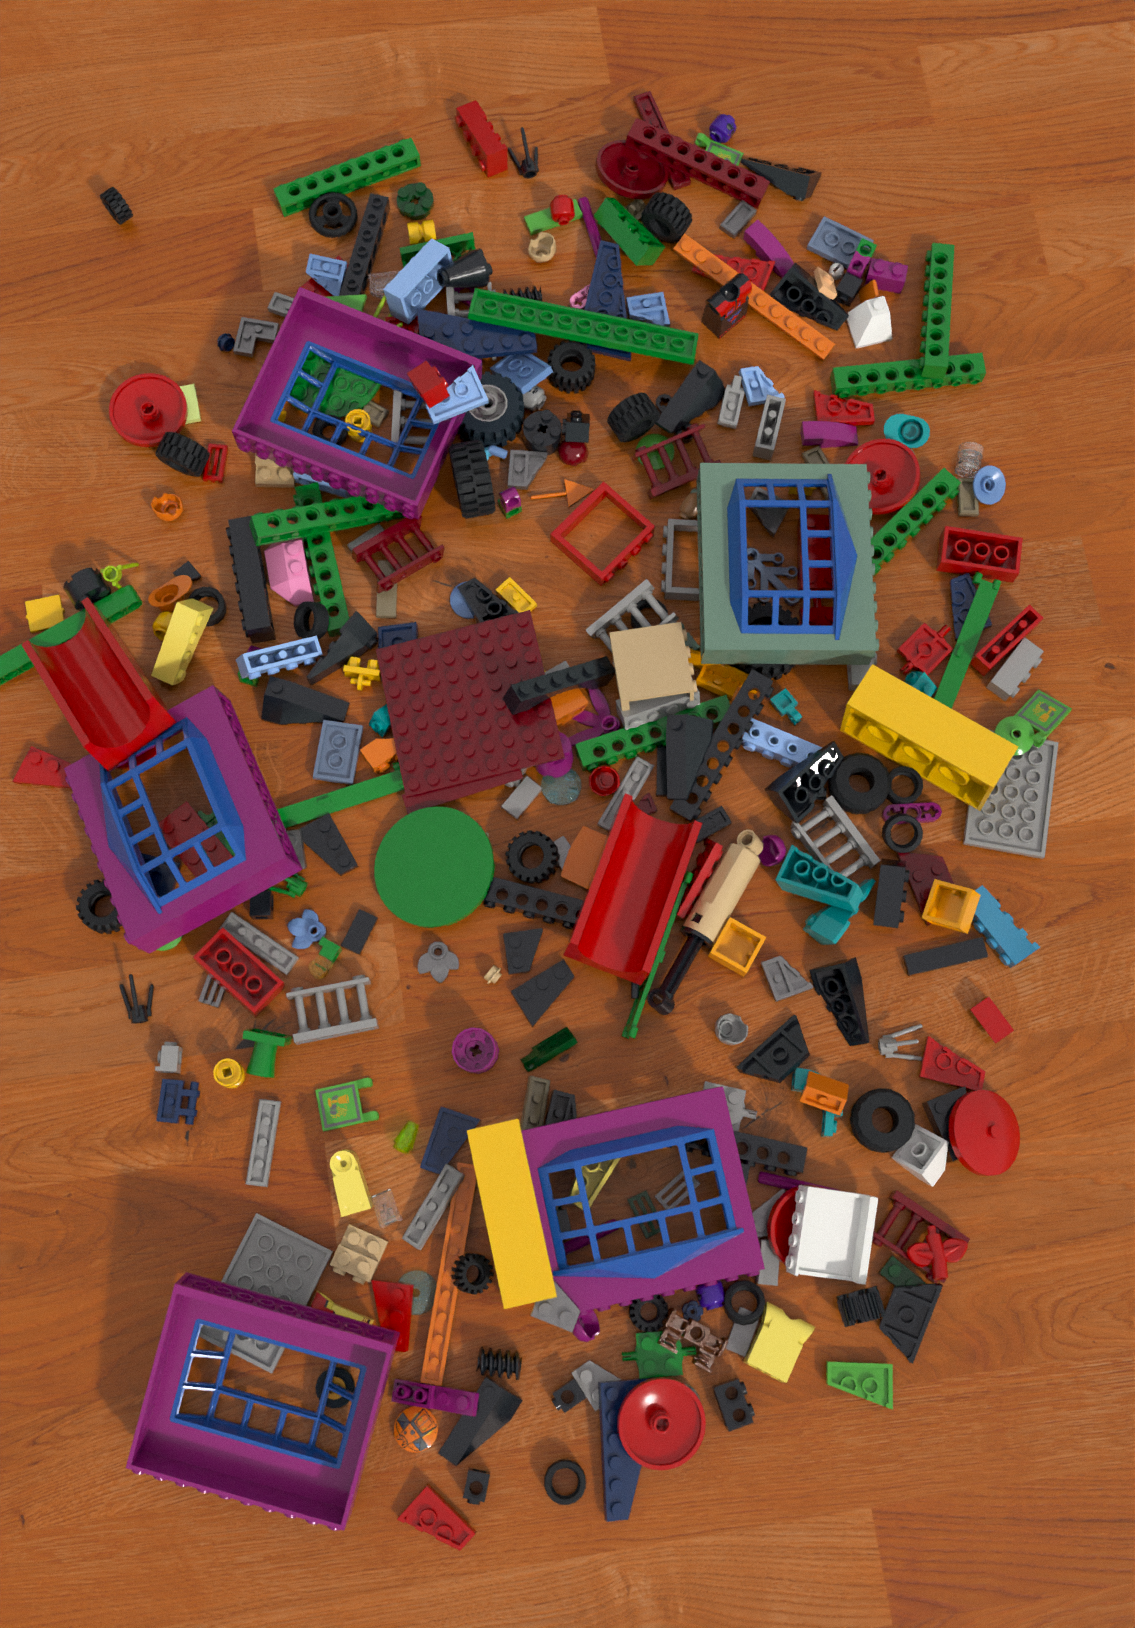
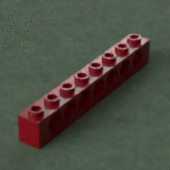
(700, 171)

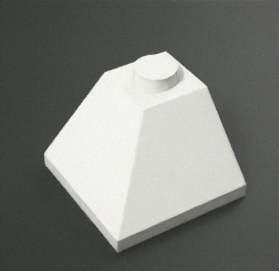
(870, 323)
(923, 1155)

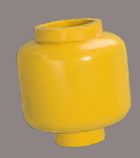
(161, 624)

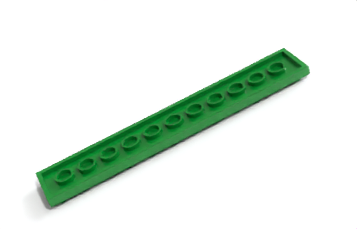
(583, 326)

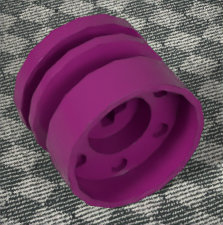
(470, 1039)

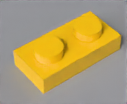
(515, 596)

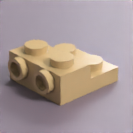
(271, 475)
(358, 1254)

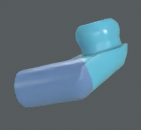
(496, 451)

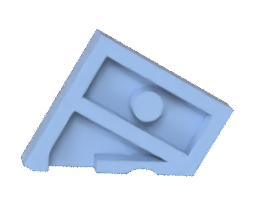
(757, 386)

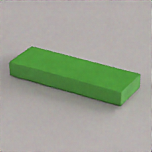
(542, 219)

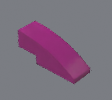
(768, 247)
(828, 434)

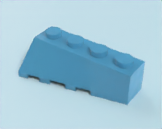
(1000, 930)

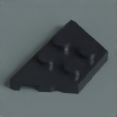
(778, 1054)
(909, 1315)

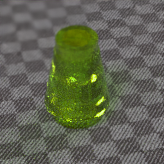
(405, 1139)

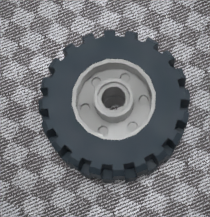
(497, 419)

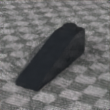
(354, 641)
(293, 703)

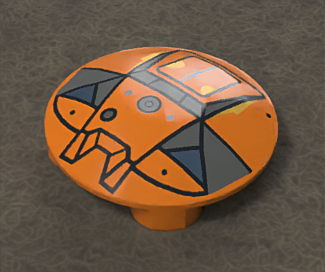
(415, 1429)

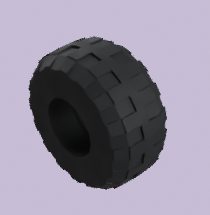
(873, 771)
(902, 1117)

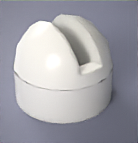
(839, 273)

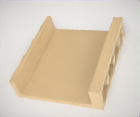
(652, 663)

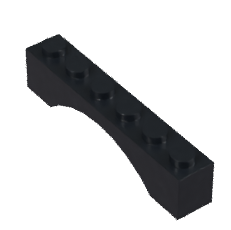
(531, 692)

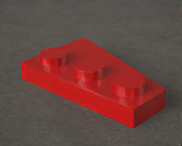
(436, 1517)

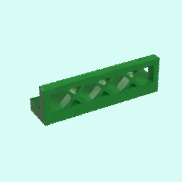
(456, 244)

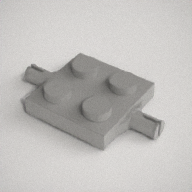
(735, 1103)

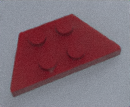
(922, 874)

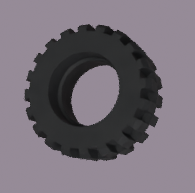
(472, 479)
(763, 616)

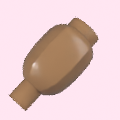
(689, 507)

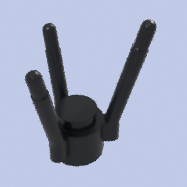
(528, 167)
(137, 1013)

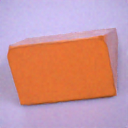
(869, 291)

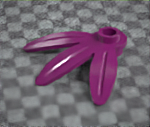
(599, 723)

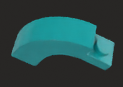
(829, 1125)

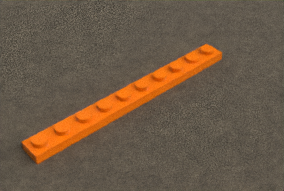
(758, 299)
(446, 1292)

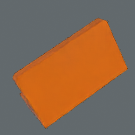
(824, 1093)

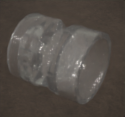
(969, 459)

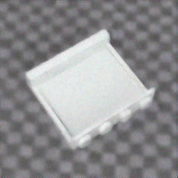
(831, 1234)

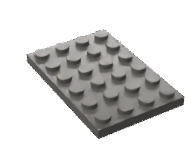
(1019, 806)
(274, 1264)

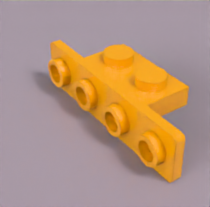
(718, 677)

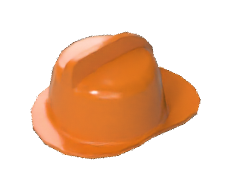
(170, 593)

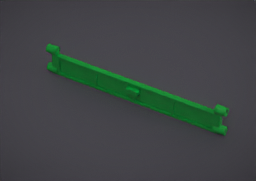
(967, 640)
(342, 798)
(630, 1029)

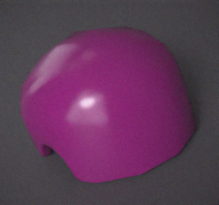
(773, 850)
(586, 1327)

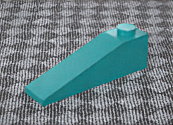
(831, 921)

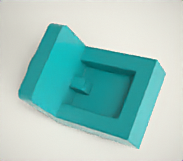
(921, 682)
(380, 721)

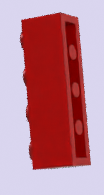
(1006, 640)

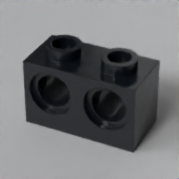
(728, 1406)

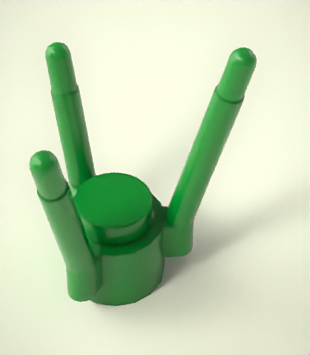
(295, 885)

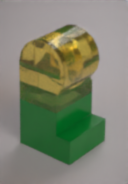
(326, 958)

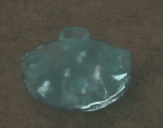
(561, 789)

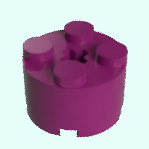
(559, 767)

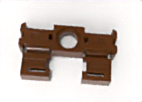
(708, 1342)

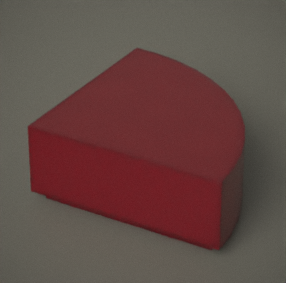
(647, 804)

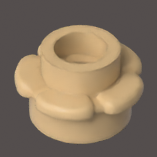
(493, 975)

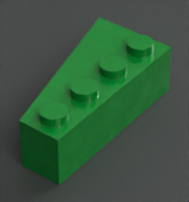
(628, 232)

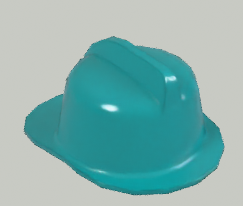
(907, 430)

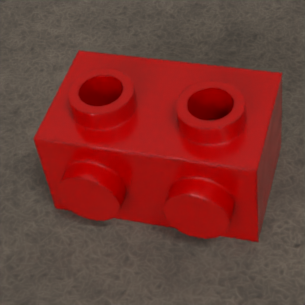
(428, 384)

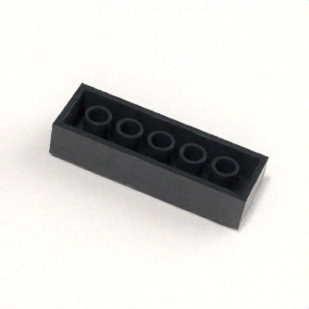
(251, 582)

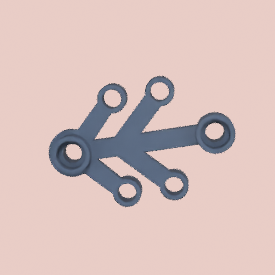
(768, 573)

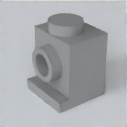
(169, 1058)

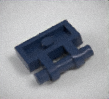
(171, 1101)

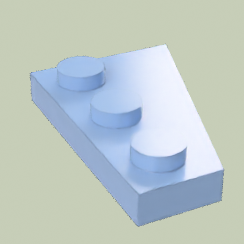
(465, 395)

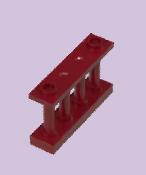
(674, 479)
(396, 534)
(917, 1215)

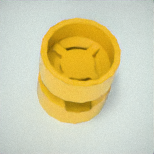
(422, 232)
(359, 419)
(229, 1073)

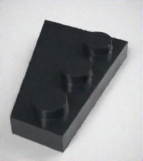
(327, 842)
(542, 990)

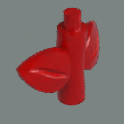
(937, 1253)

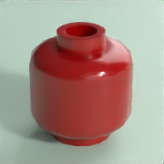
(562, 209)

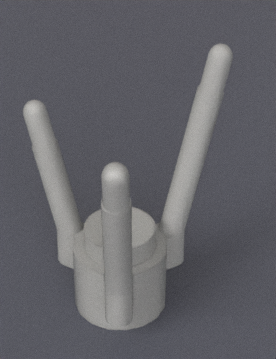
(888, 1045)

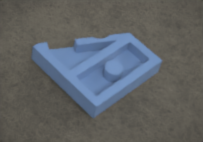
(327, 272)
(648, 309)

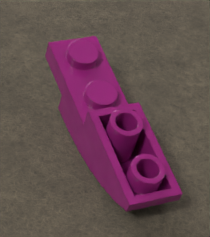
(435, 1397)

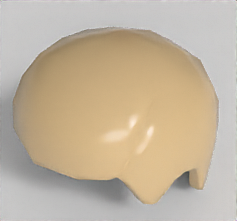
(542, 248)

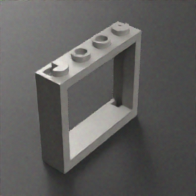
(670, 592)

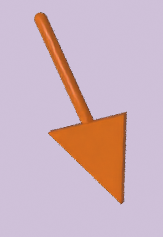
(573, 491)

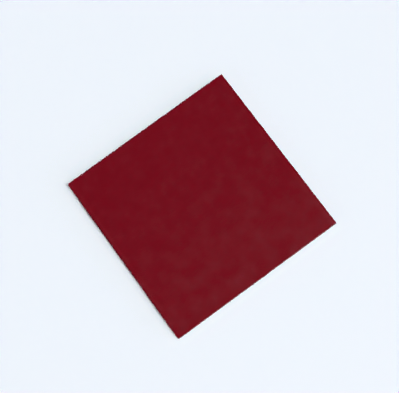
(450, 705)

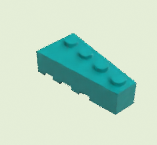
(816, 881)

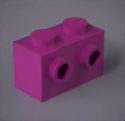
(887, 275)

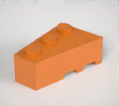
(568, 705)

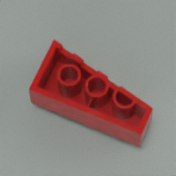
(482, 138)

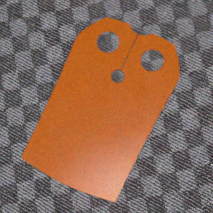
(583, 856)

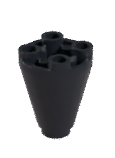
(466, 271)

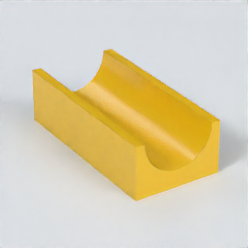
(926, 737)
(511, 1214)

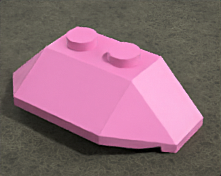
(289, 571)

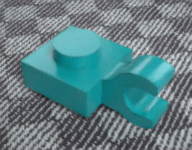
(785, 704)

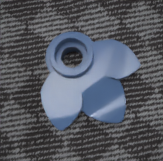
(303, 929)

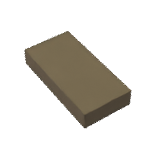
(967, 502)

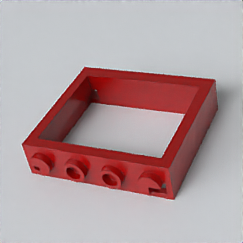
(602, 491)

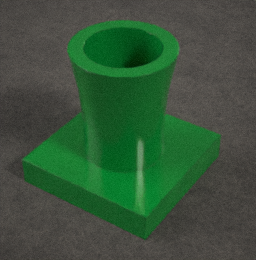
(264, 1051)

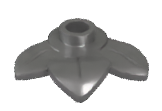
(438, 965)

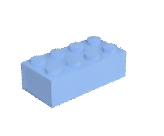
(417, 281)

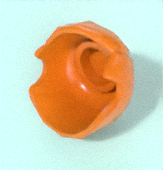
(167, 507)

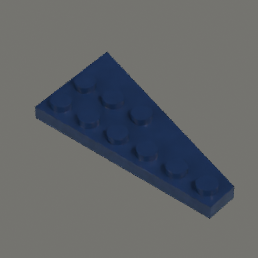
(607, 293)
(475, 337)
(618, 1468)

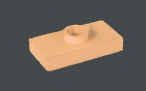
(825, 283)

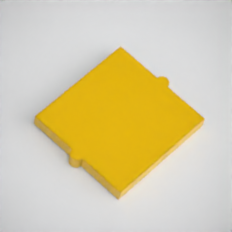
(44, 613)

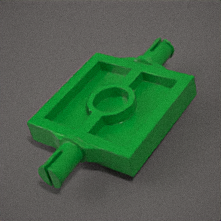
(654, 1359)

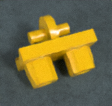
(360, 675)

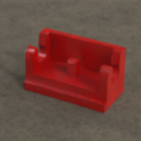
(991, 1019)

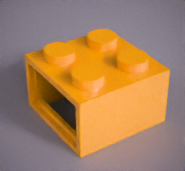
(951, 906)
(737, 947)

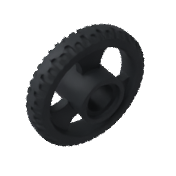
(332, 207)

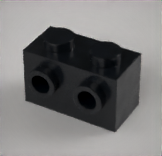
(576, 427)

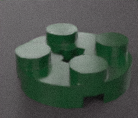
(410, 209)

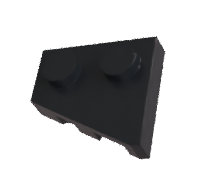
(521, 949)

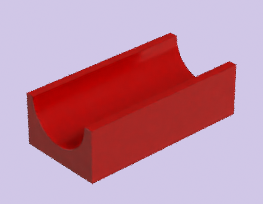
(101, 690)
(631, 893)

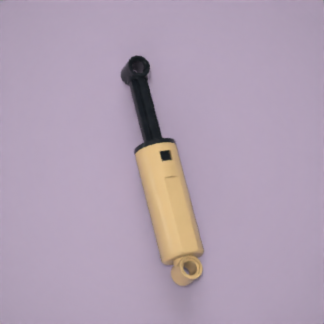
(710, 913)

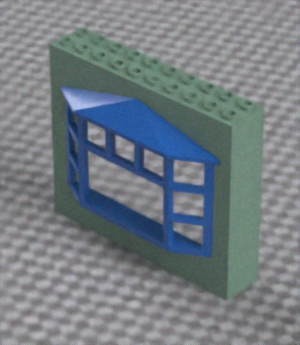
(724, 566)

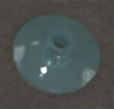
(427, 1288)

